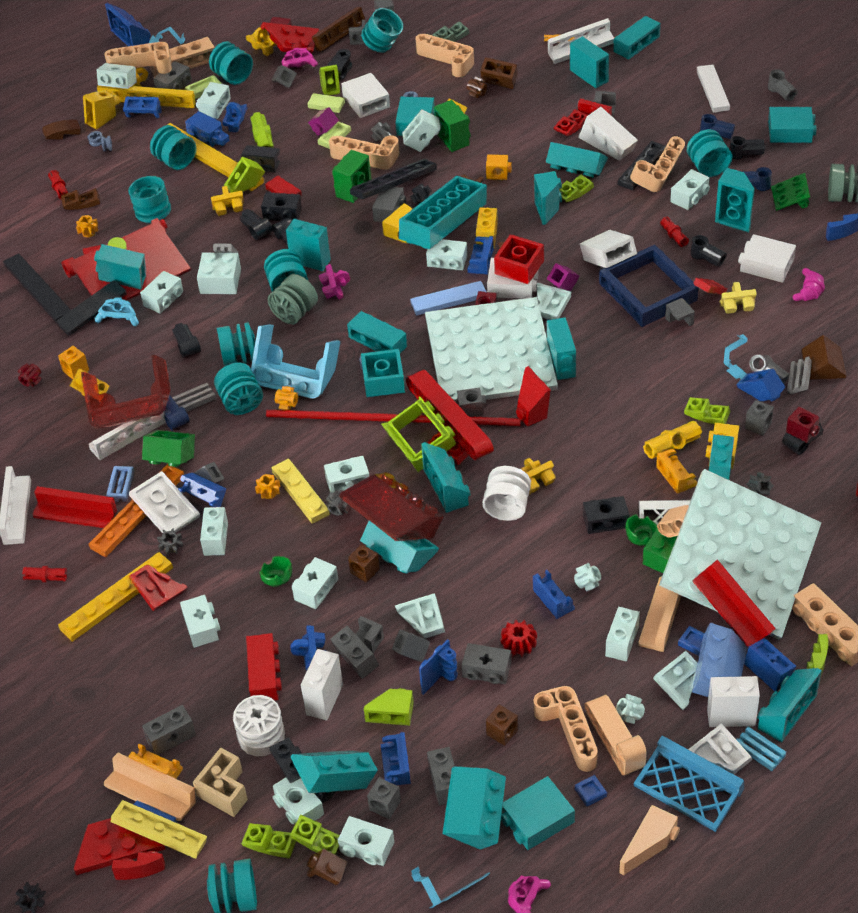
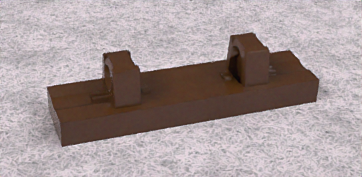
(338, 29)

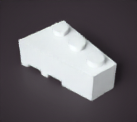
(607, 134)

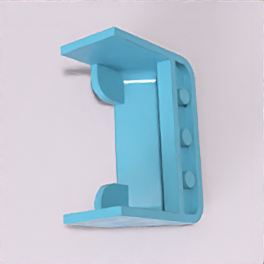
(274, 373)

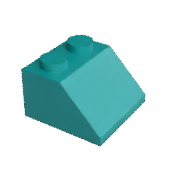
(547, 195)

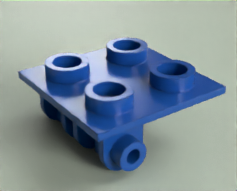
(440, 664)

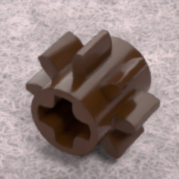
(477, 87)

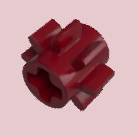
(29, 375)

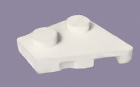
(722, 750)

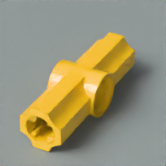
(672, 439)

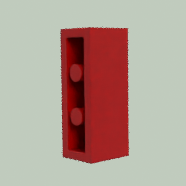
(263, 666)

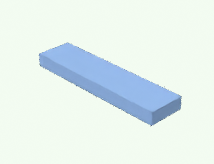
(446, 298)

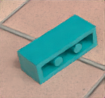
(636, 37)
(376, 333)

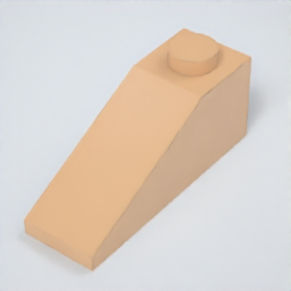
(651, 838)

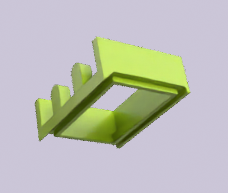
(445, 441)

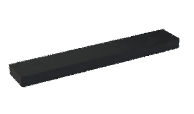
(393, 179)
(36, 287)

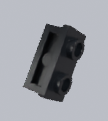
(282, 754)

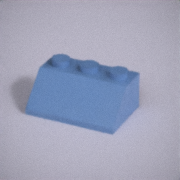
(720, 656)

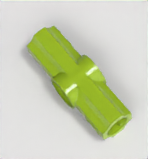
(261, 130)

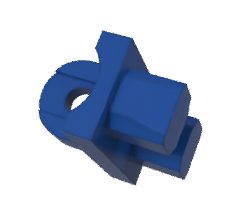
(238, 112)
(309, 643)

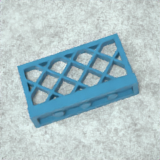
(703, 769)

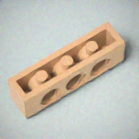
(190, 54)
(827, 618)

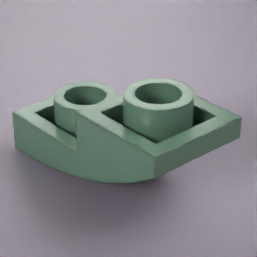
(453, 33)

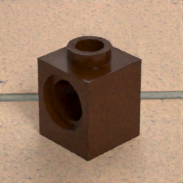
(363, 563)
(501, 725)

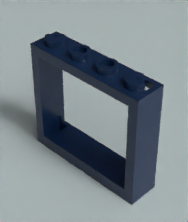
(640, 313)

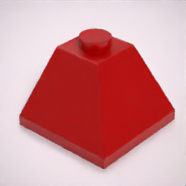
(533, 398)

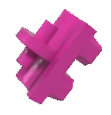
(333, 281)

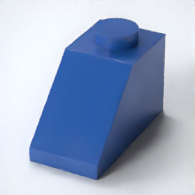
(762, 385)

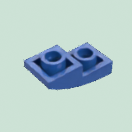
(843, 228)

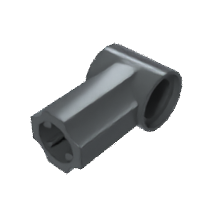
(779, 84)
(768, 364)

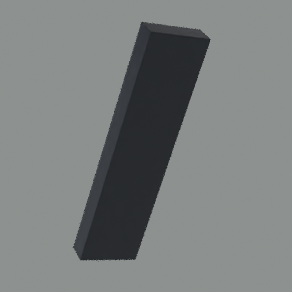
(650, 154)
(89, 308)

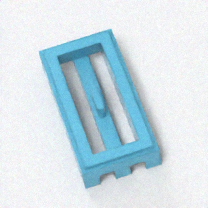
(763, 746)

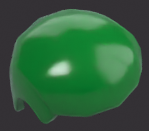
(640, 529)
(277, 572)

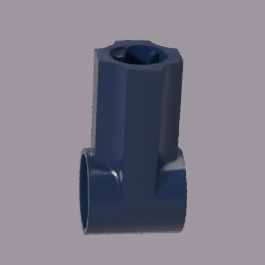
(724, 129)
(760, 178)
(175, 415)

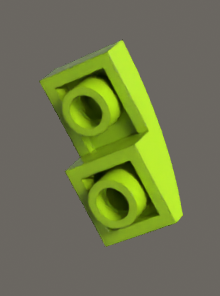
(576, 188)
(702, 410)
(819, 653)
(313, 836)
(270, 842)

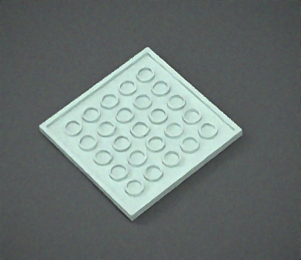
(489, 347)
(753, 539)

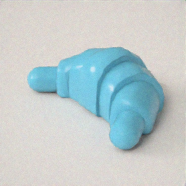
(117, 309)

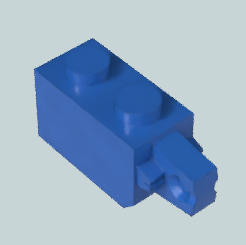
(206, 129)

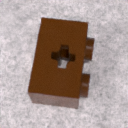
(499, 73)

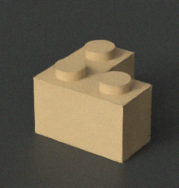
(219, 785)

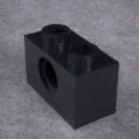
(281, 206)
(605, 514)

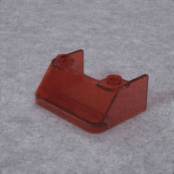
(104, 411)

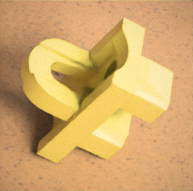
(731, 299)

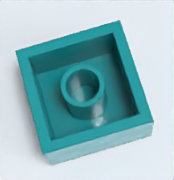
(382, 373)

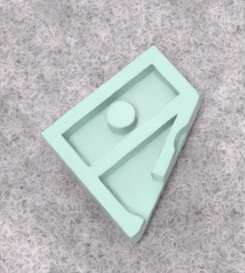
(552, 301)
(423, 615)
(678, 679)

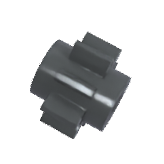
(380, 131)
(760, 484)
(336, 504)
(170, 535)

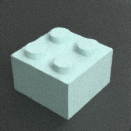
(219, 273)

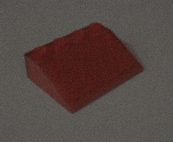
(393, 508)

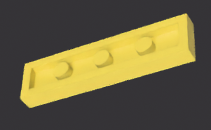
(300, 491)
(159, 829)

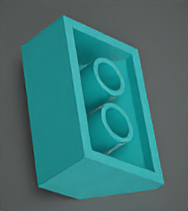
(575, 159)
(734, 200)
(444, 478)
(406, 555)
(789, 703)
(335, 770)
(474, 806)

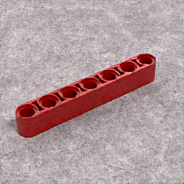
(466, 432)

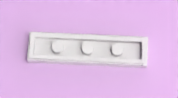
(713, 88)

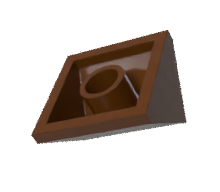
(826, 359)

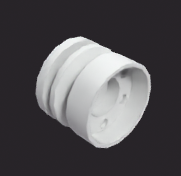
(506, 493)
(258, 724)

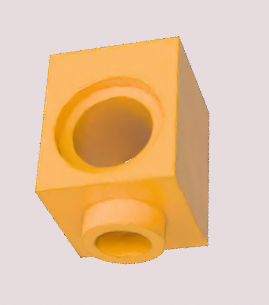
(498, 167)
(72, 360)

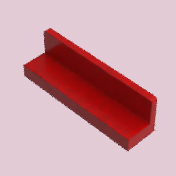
(74, 507)
(733, 604)

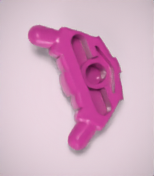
(298, 58)
(812, 286)
(523, 892)

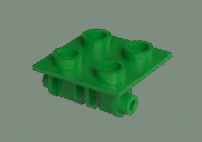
(791, 192)

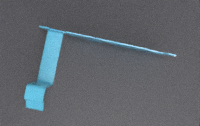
(181, 40)
(734, 370)
(430, 889)

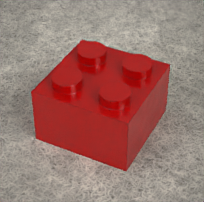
(519, 259)

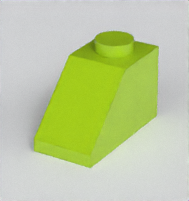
(329, 80)
(244, 176)
(391, 707)

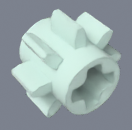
(587, 577)
(630, 708)

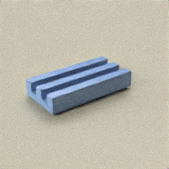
(124, 496)

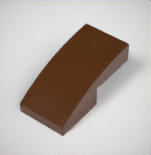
(58, 129)
(76, 201)

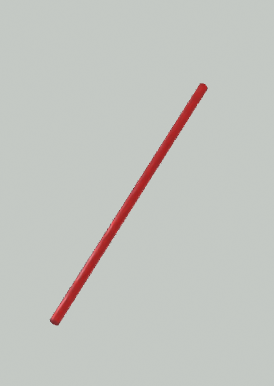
(379, 417)

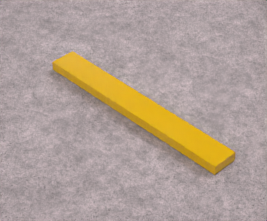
(215, 158)

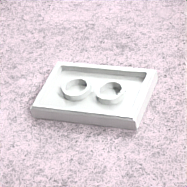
(164, 503)

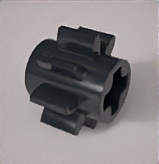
(420, 193)
(32, 891)

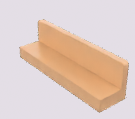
(659, 618)
(150, 787)

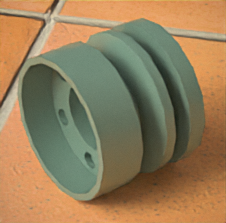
(842, 183)
(292, 299)

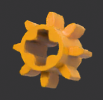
(87, 226)
(286, 398)
(267, 486)

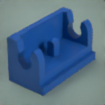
(142, 105)
(481, 255)
(203, 489)
(552, 595)
(768, 663)
(395, 759)

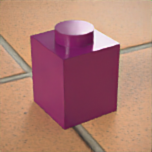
(323, 121)
(563, 277)

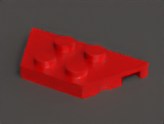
(290, 37)
(110, 842)

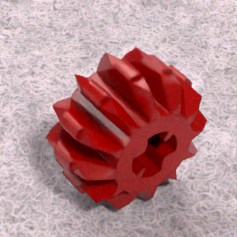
(519, 638)

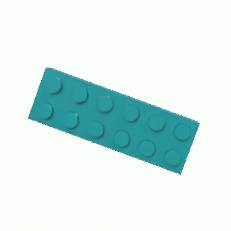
(442, 212)

